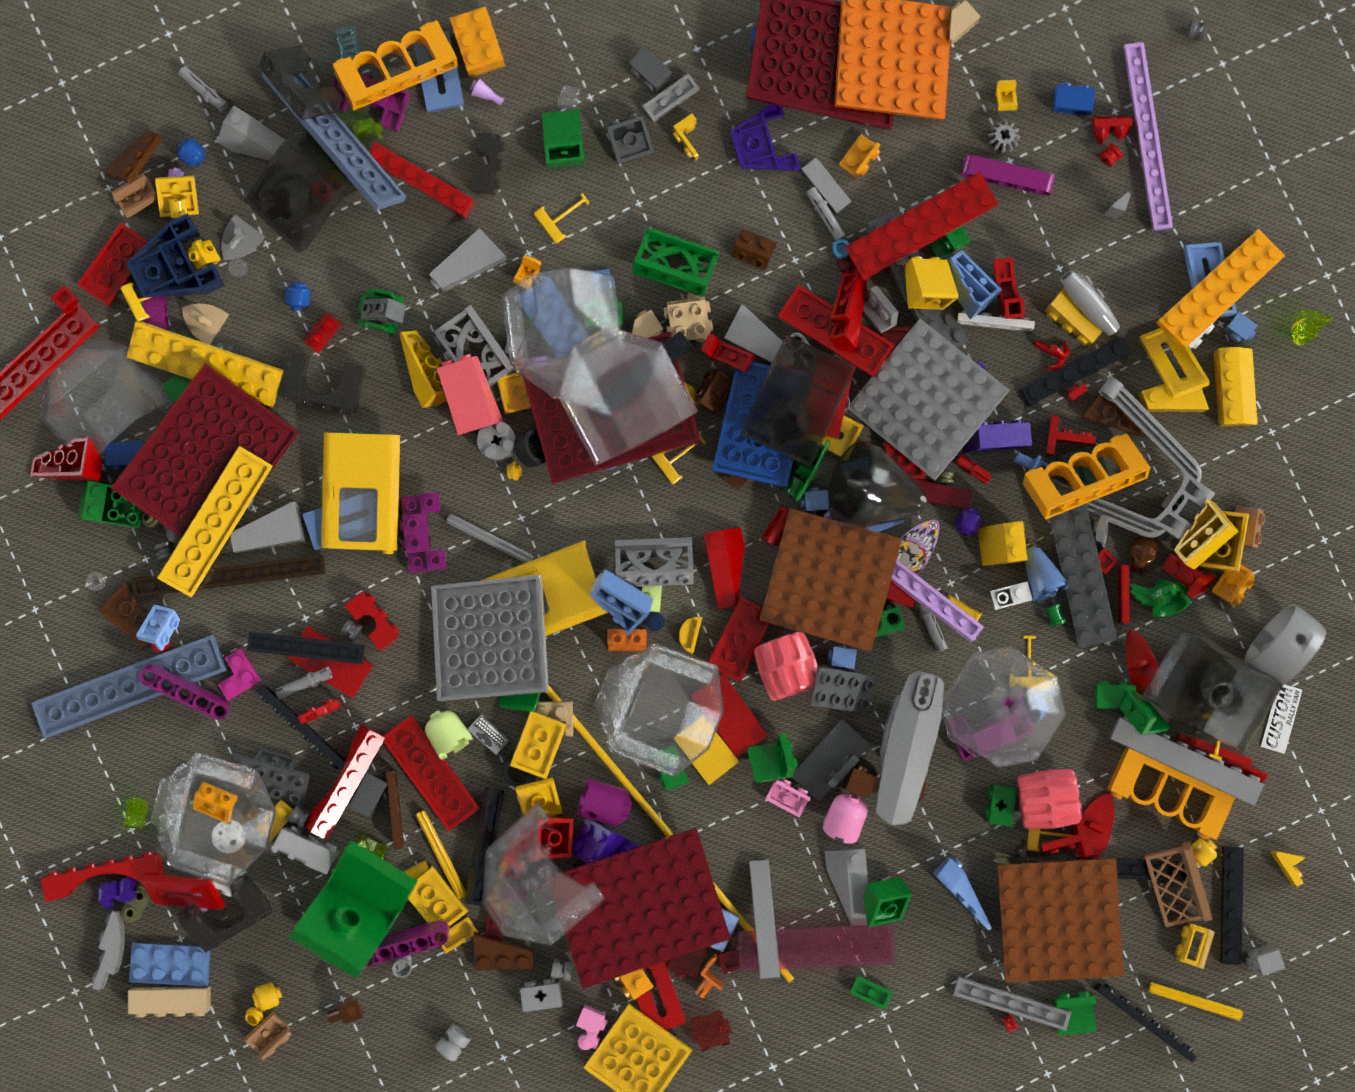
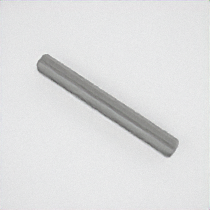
(489, 538)

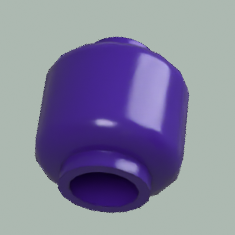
(968, 521)

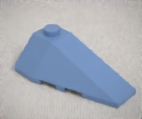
(956, 881)

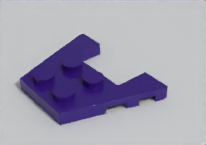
(755, 145)

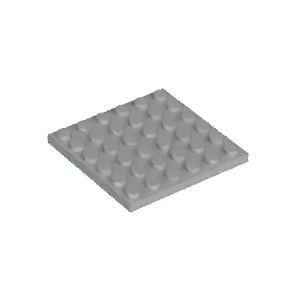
(928, 399)
(489, 638)

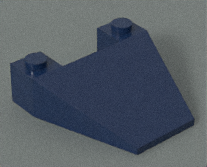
(165, 268)

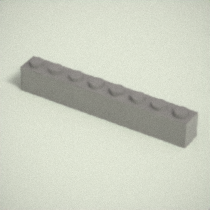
(1188, 762)

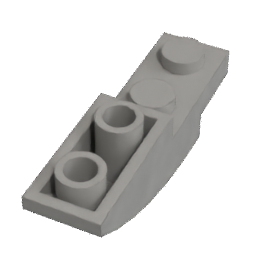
(113, 942)

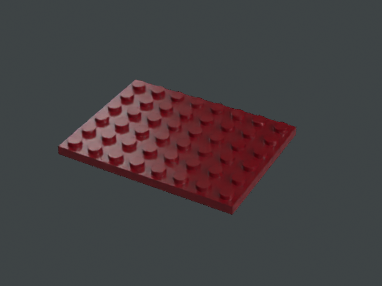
(797, 60)
(194, 445)
(567, 455)
(652, 910)

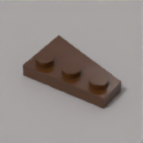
(134, 158)
(1109, 414)
(499, 955)

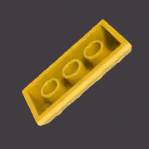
(1235, 387)

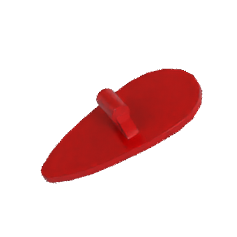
(1140, 661)
(1098, 822)

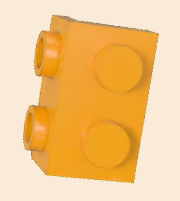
(634, 984)

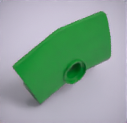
(798, 485)

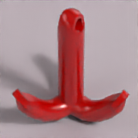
(1054, 351)

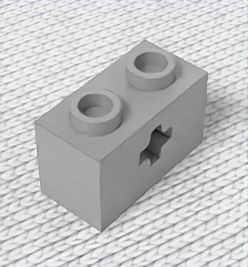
(1264, 960)
(551, 999)

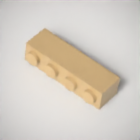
(169, 1000)

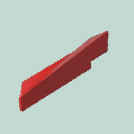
(848, 309)
(1228, 757)

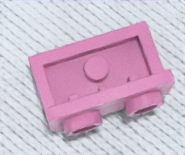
(787, 797)

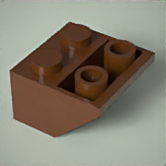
(861, 782)

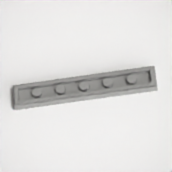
(764, 919)
(1012, 1003)

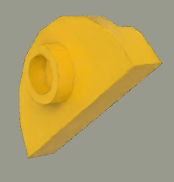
(689, 632)

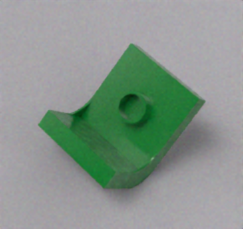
(354, 910)

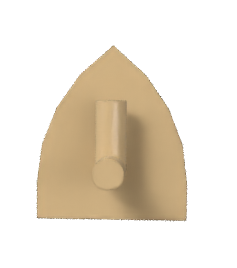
(204, 321)

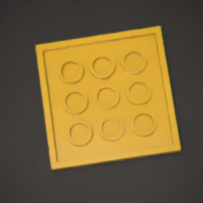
(637, 1055)

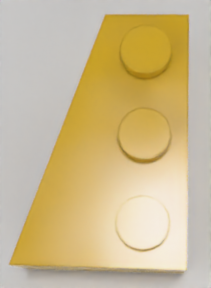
(1072, 318)
(1160, 400)
(1205, 536)

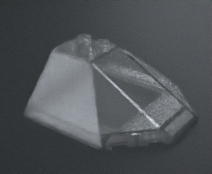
(550, 316)
(621, 392)
(99, 394)
(660, 708)
(201, 842)
(527, 891)

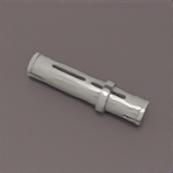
(209, 94)
(825, 213)
(933, 628)
(312, 679)

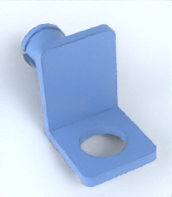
(1028, 462)

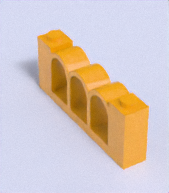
(430, 36)
(1120, 449)
(1213, 814)

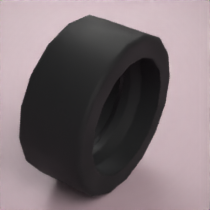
(523, 452)
(509, 779)

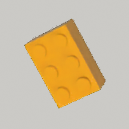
(477, 42)

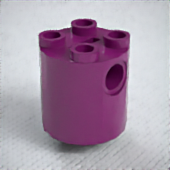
(604, 803)

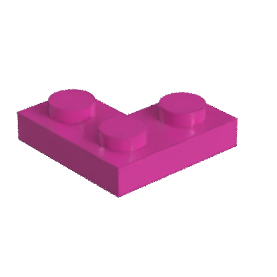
(244, 675)

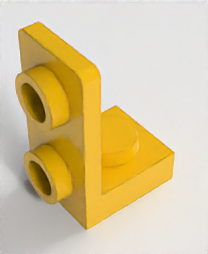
(686, 125)

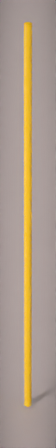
(650, 812)

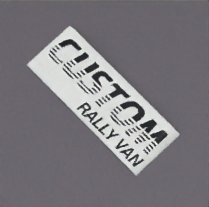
(1281, 719)

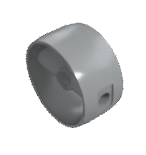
(1286, 644)

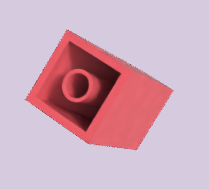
(468, 394)

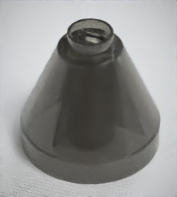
(872, 489)

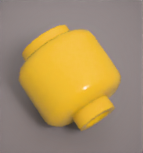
(1204, 851)
(266, 996)

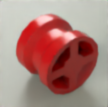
(1110, 155)

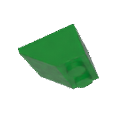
(886, 901)

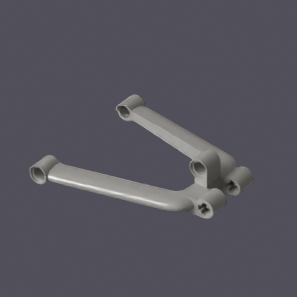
(1190, 489)

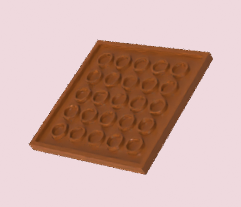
(830, 580)
(1060, 920)

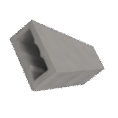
(467, 261)
(752, 336)
(271, 530)

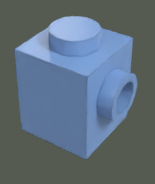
(1240, 328)
(815, 500)
(842, 657)

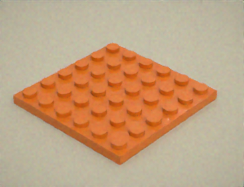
(893, 57)

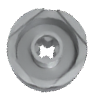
(490, 450)

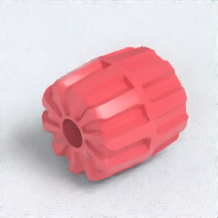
(786, 665)
(1048, 799)

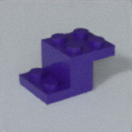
(598, 842)

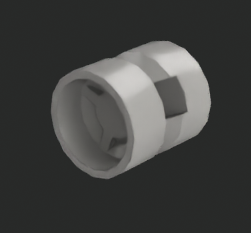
(453, 1042)

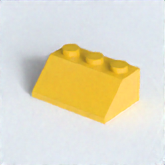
(1229, 555)

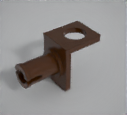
(346, 1011)

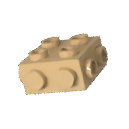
(689, 318)

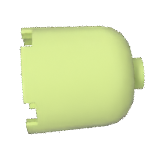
(446, 733)

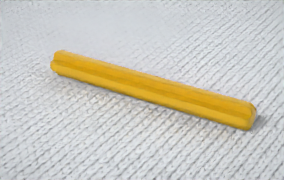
(441, 854)
(1195, 1001)

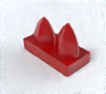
(1102, 124)
(322, 333)
(774, 531)

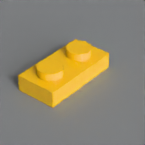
(281, 818)

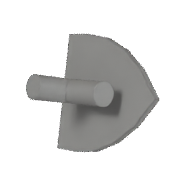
(239, 239)

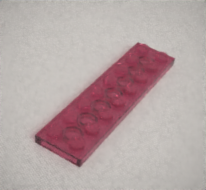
(823, 947)

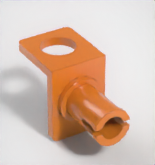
(709, 979)

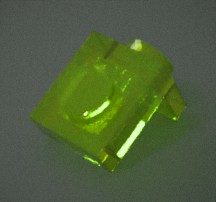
(365, 127)
(135, 813)
(372, 846)

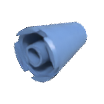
(1043, 575)

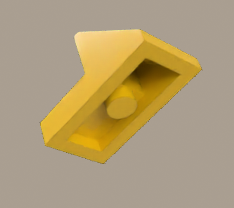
(1286, 862)

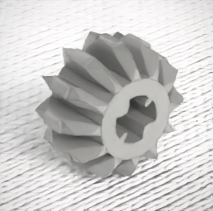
(997, 132)

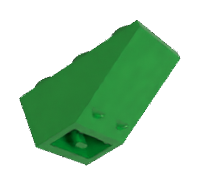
(563, 139)
(106, 506)

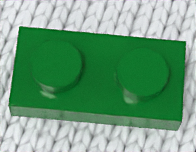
(871, 992)

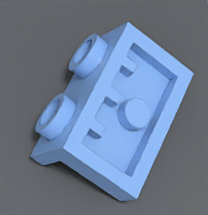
(158, 626)

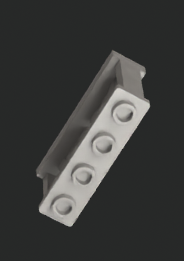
(474, 324)
(665, 549)

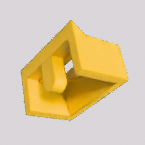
(1187, 936)

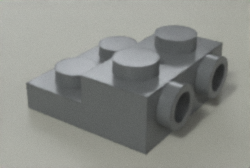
(629, 137)

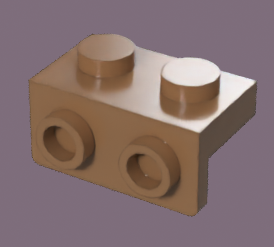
(135, 196)
(1255, 520)
(268, 1035)

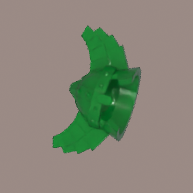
(1164, 598)

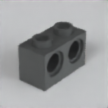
(383, 311)

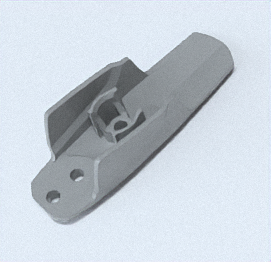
(908, 746)

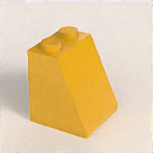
(929, 283)
(1002, 544)

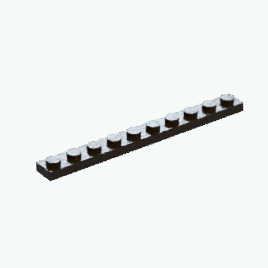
(238, 575)

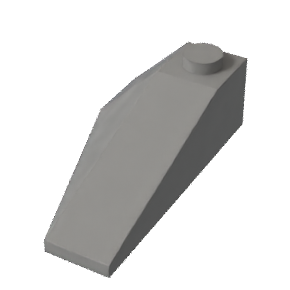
(248, 136)
(849, 877)

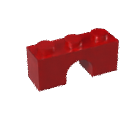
(384, 633)

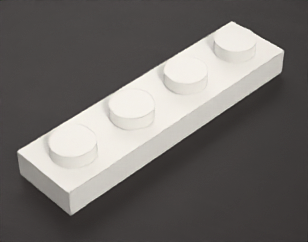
(987, 320)

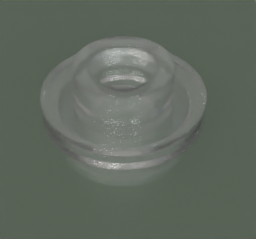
(90, 581)

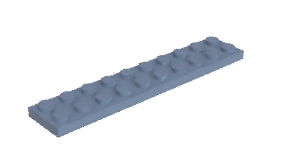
(349, 154)
(123, 687)

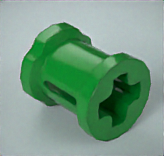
(1054, 615)

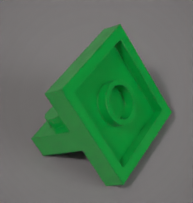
(949, 243)

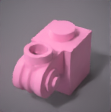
(592, 1021)

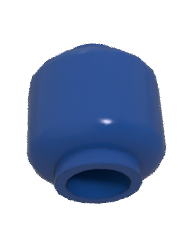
(191, 152)
(297, 296)

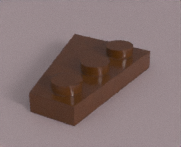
(125, 613)

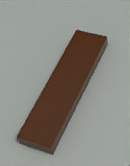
(395, 809)

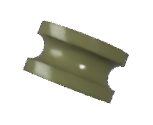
(945, 477)
(1002, 858)

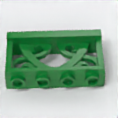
(672, 277)

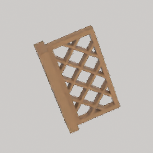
(1195, 886)

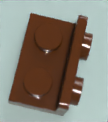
(713, 390)

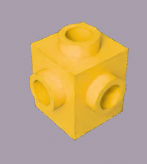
(202, 254)

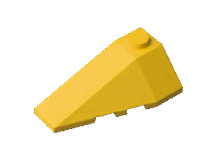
(423, 369)

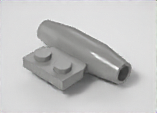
(1090, 301)

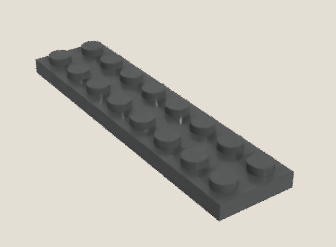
(940, 320)
(1084, 575)

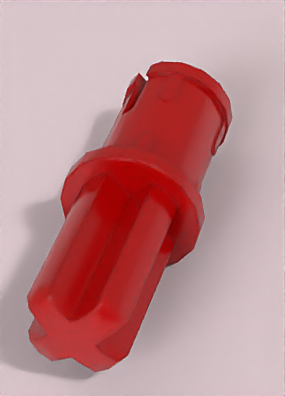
(973, 469)

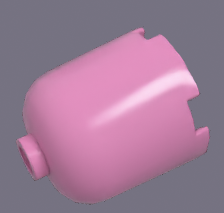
(845, 818)

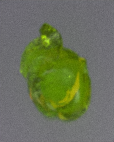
(1308, 326)

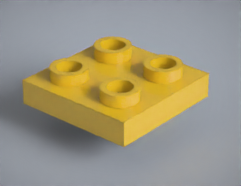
(177, 196)

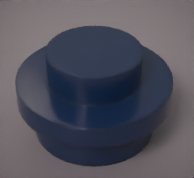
(655, 621)

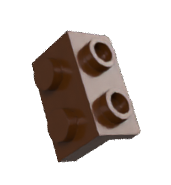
(753, 249)

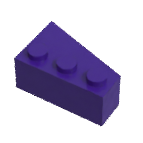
(1000, 437)

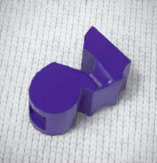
(122, 891)

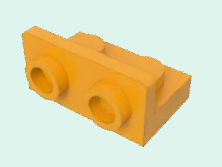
(859, 156)
(1233, 585)
(214, 802)

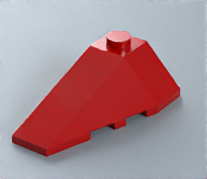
(69, 462)
(725, 560)

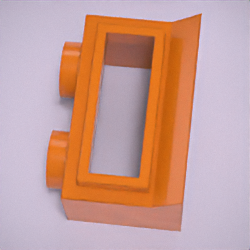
(620, 641)

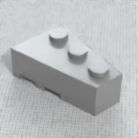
(306, 849)

